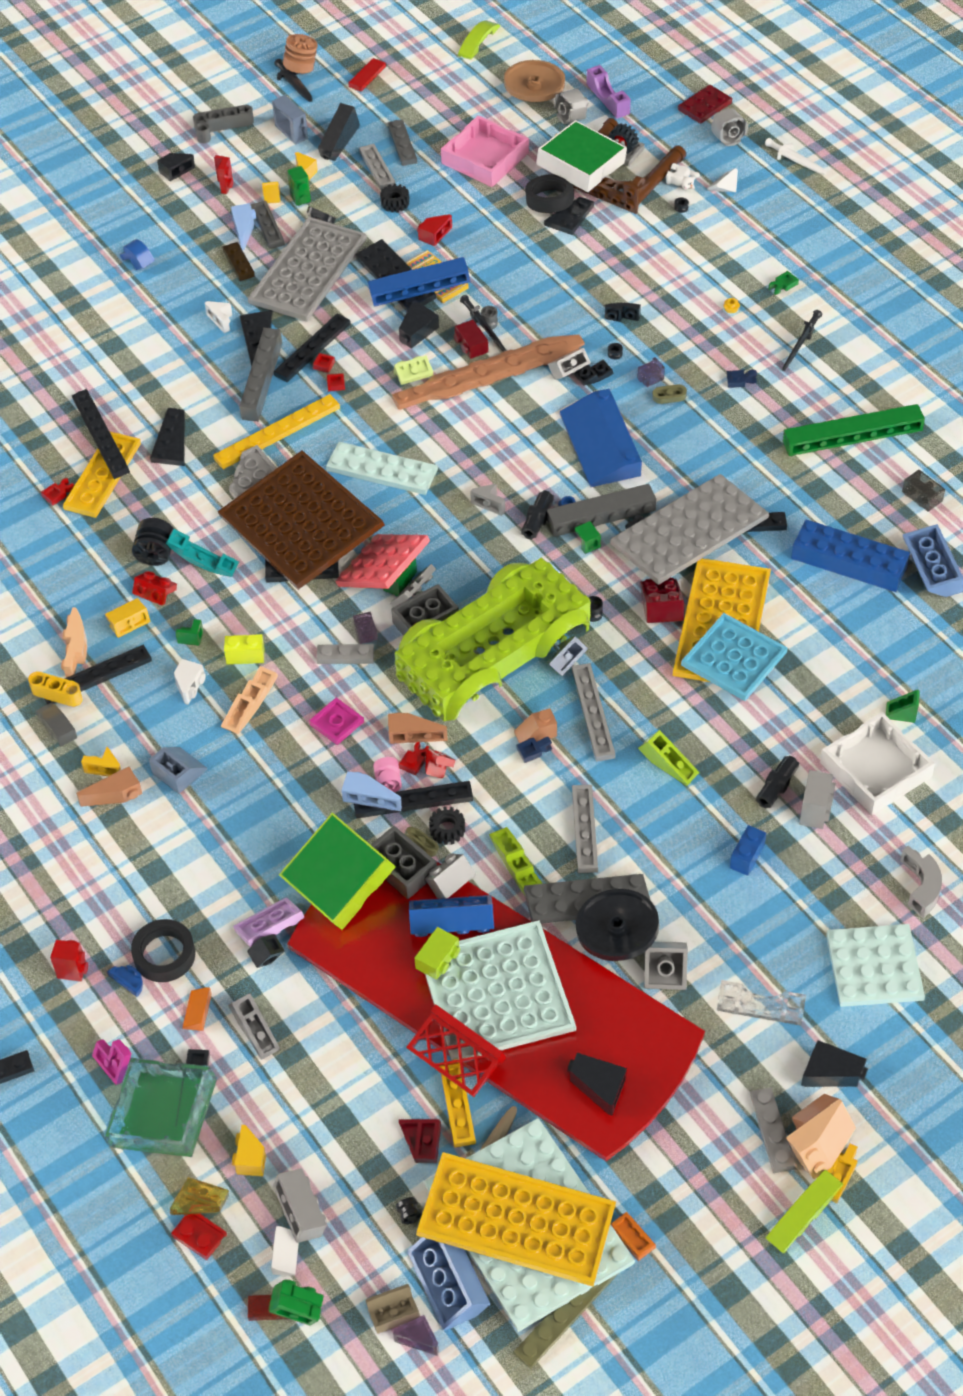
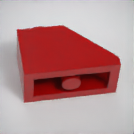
(434, 229)

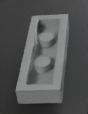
(345, 654)

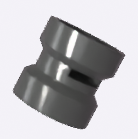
(490, 315)

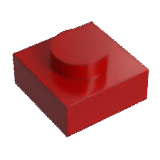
(324, 362)
(335, 382)

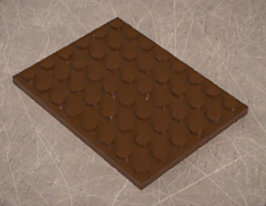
(300, 519)

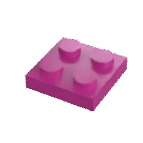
(336, 721)

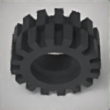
(394, 198)
(447, 816)

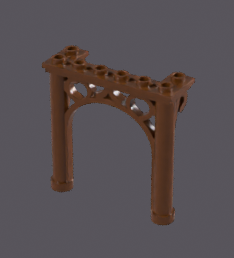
(637, 190)

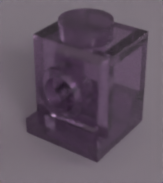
(651, 372)
(365, 627)

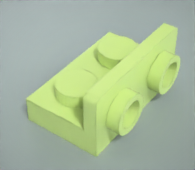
(413, 369)

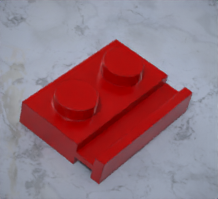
(199, 1234)

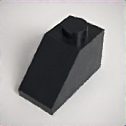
(175, 165)

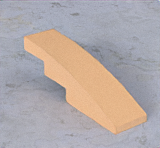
(249, 701)

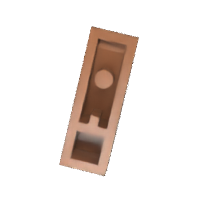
(411, 729)
(111, 790)

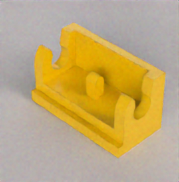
(128, 617)

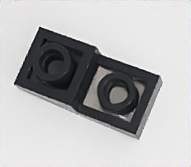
(617, 311)
(596, 373)

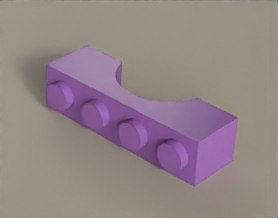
(599, 83)

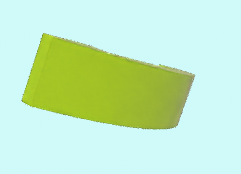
(476, 37)

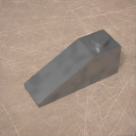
(254, 1026)

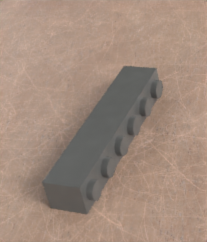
(261, 374)
(601, 509)

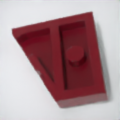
(422, 1138)

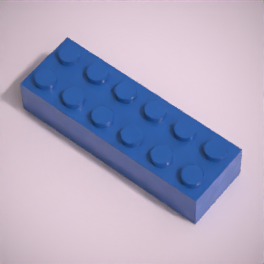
(850, 555)

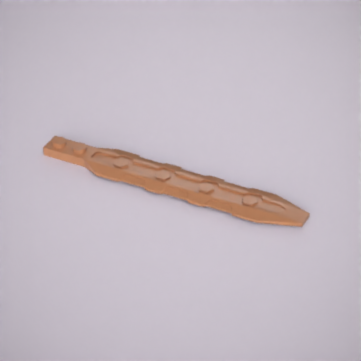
(487, 371)

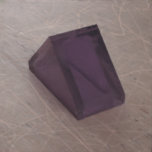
(417, 1335)

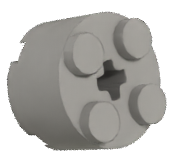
(570, 106)
(729, 126)

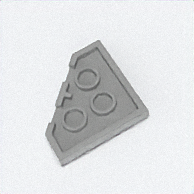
(251, 469)

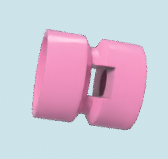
(387, 773)

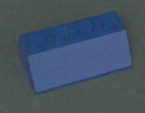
(451, 915)

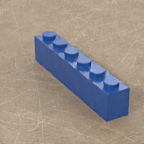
(419, 281)

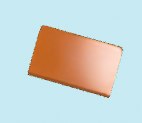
(197, 1009)

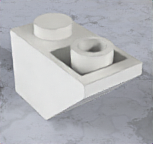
(188, 679)

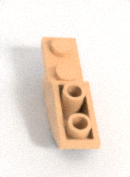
(75, 643)

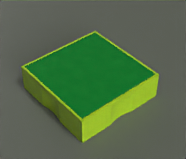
(337, 871)

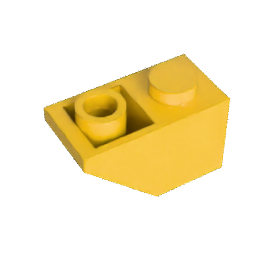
(250, 1154)

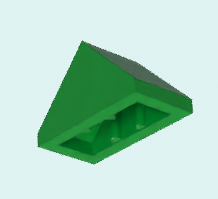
(904, 707)

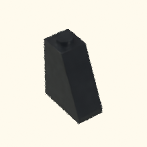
(417, 324)
(833, 1067)
(598, 1080)

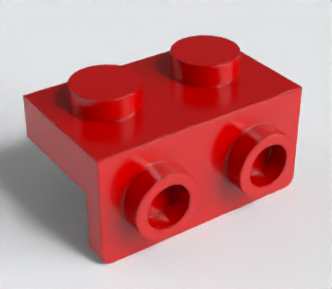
(224, 173)
(153, 587)

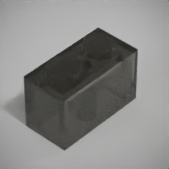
(923, 490)

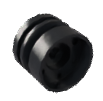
(150, 541)

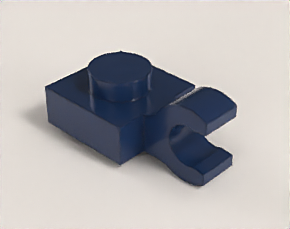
(738, 378)
(532, 750)

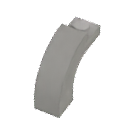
(929, 873)

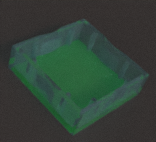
(161, 1107)

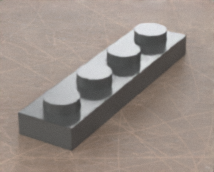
(402, 142)

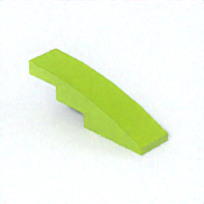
(514, 858)
(804, 1211)

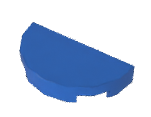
(127, 977)

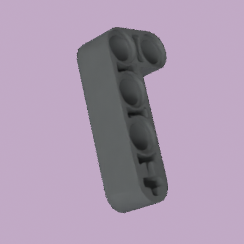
(221, 120)

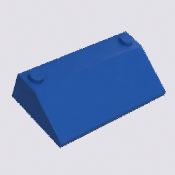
(601, 439)

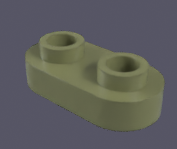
(669, 394)
(422, 840)

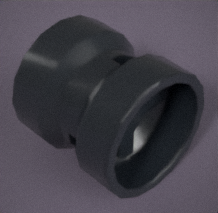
(596, 608)

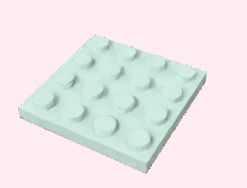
(875, 965)

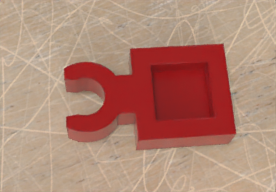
(56, 493)
(413, 760)

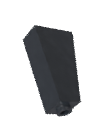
(339, 132)

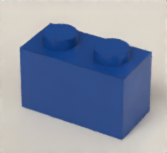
(748, 850)

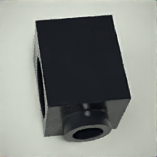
(265, 951)

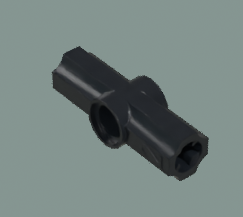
(537, 514)
(777, 781)

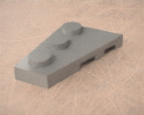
(415, 586)

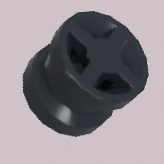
(408, 1210)

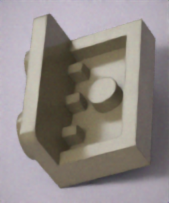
(392, 1308)

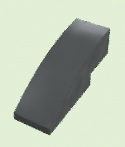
(56, 724)

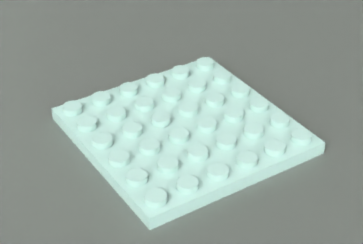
(504, 989)

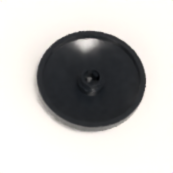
(617, 924)

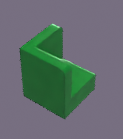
(589, 537)
(191, 635)

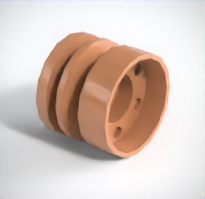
(300, 53)

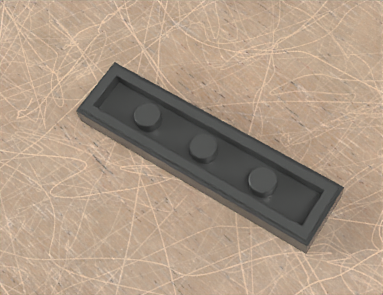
(268, 225)

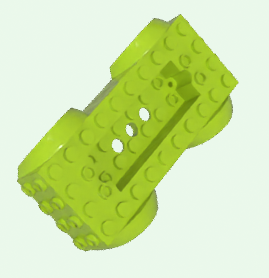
(439, 656)

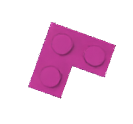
(112, 1059)

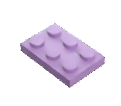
(269, 921)

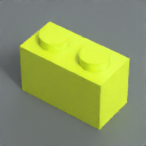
(244, 649)

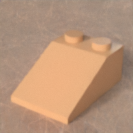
(822, 1138)

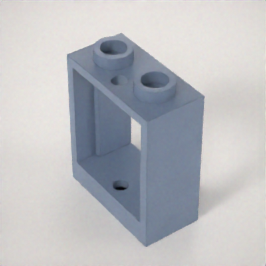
(289, 118)

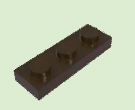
(238, 261)

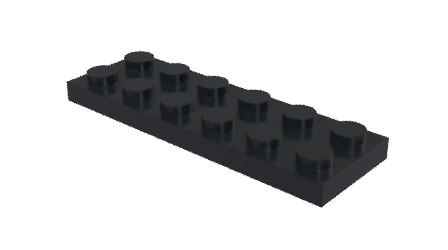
(383, 261)

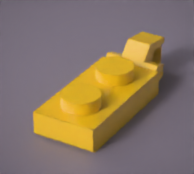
(844, 1168)

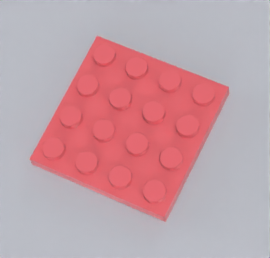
(382, 561)

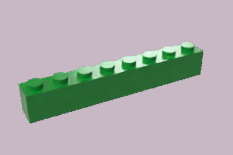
(853, 430)

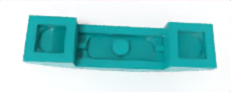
(201, 557)

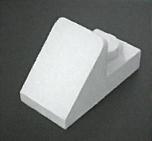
(219, 314)

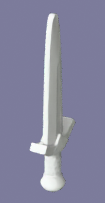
(787, 151)

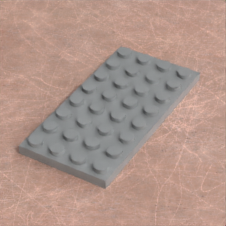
(307, 268)
(689, 528)

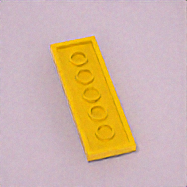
(97, 481)

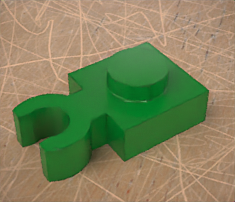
(784, 281)

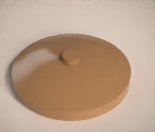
(534, 80)

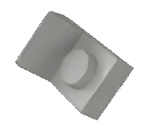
(487, 498)

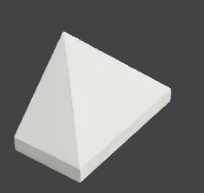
(726, 182)

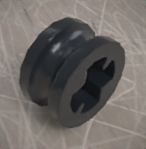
(681, 205)
(615, 351)

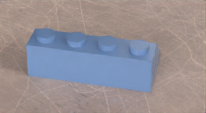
(934, 561)
(448, 1281)

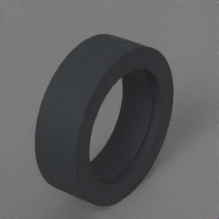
(549, 204)
(167, 972)

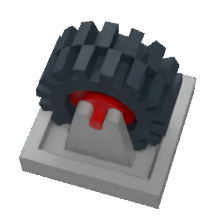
(626, 137)

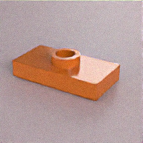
(633, 1236)

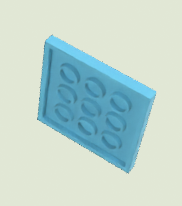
(734, 656)

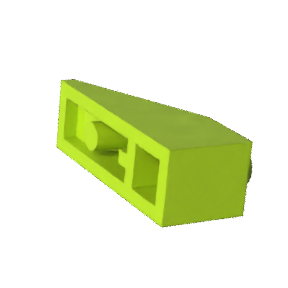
(667, 757)

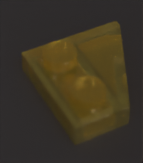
(199, 1198)

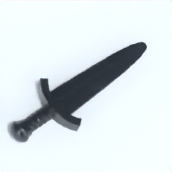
(293, 80)
(475, 315)
(807, 334)

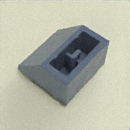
(176, 767)

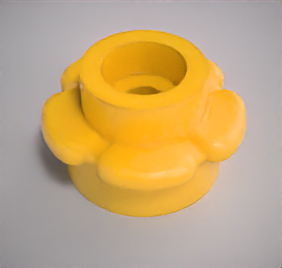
(731, 305)

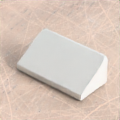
(284, 1252)

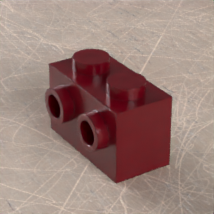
(471, 339)

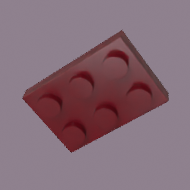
(705, 104)

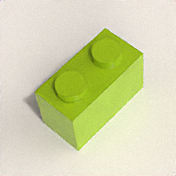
(437, 953)

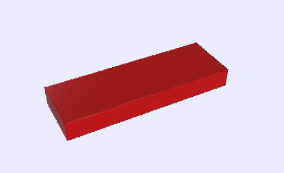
(367, 74)

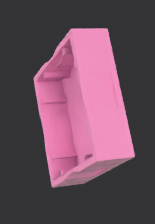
(485, 151)

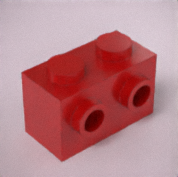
(69, 960)

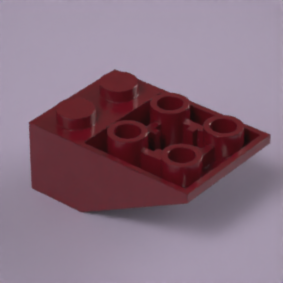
(662, 601)

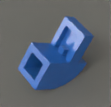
(138, 254)

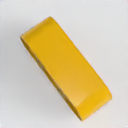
(55, 689)

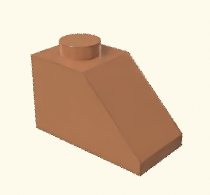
(537, 726)

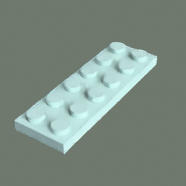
(382, 468)

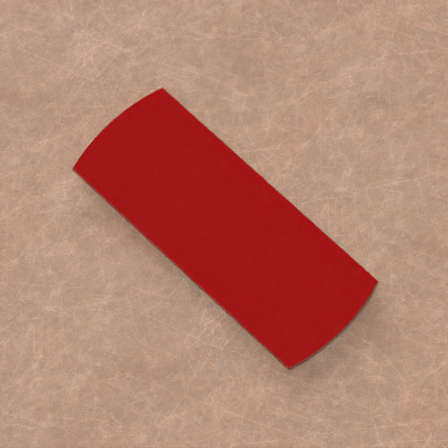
(611, 1017)

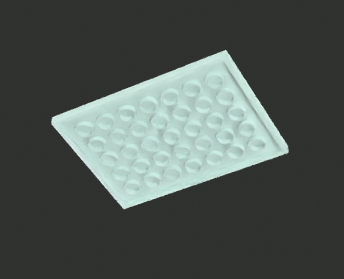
(523, 1291)

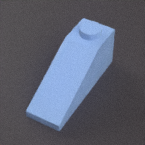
(243, 221)
(365, 790)

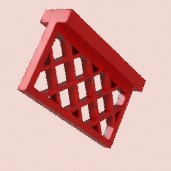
(470, 1038)

